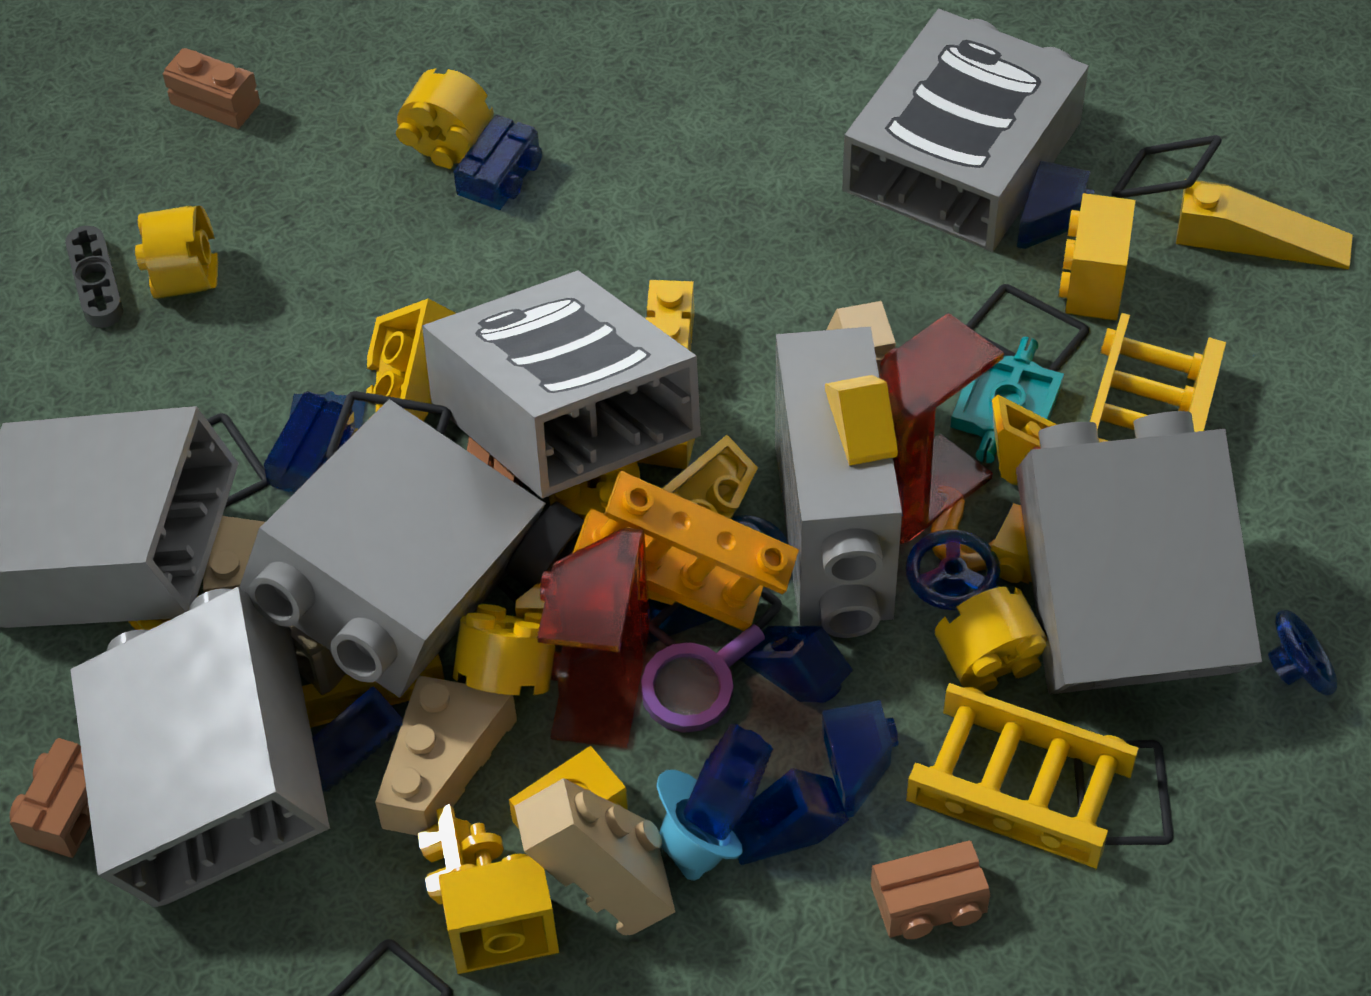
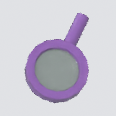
(691, 684)

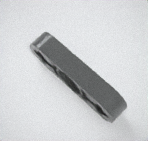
(97, 263)

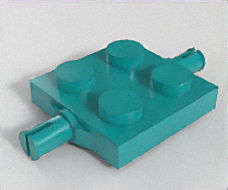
(1014, 379)

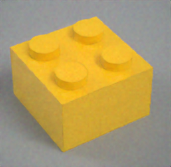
(1097, 256)
(498, 913)

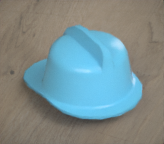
(685, 843)

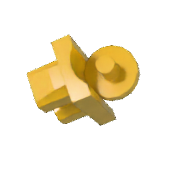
(458, 844)

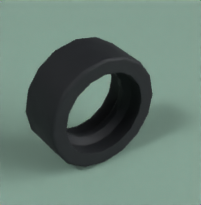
(545, 543)

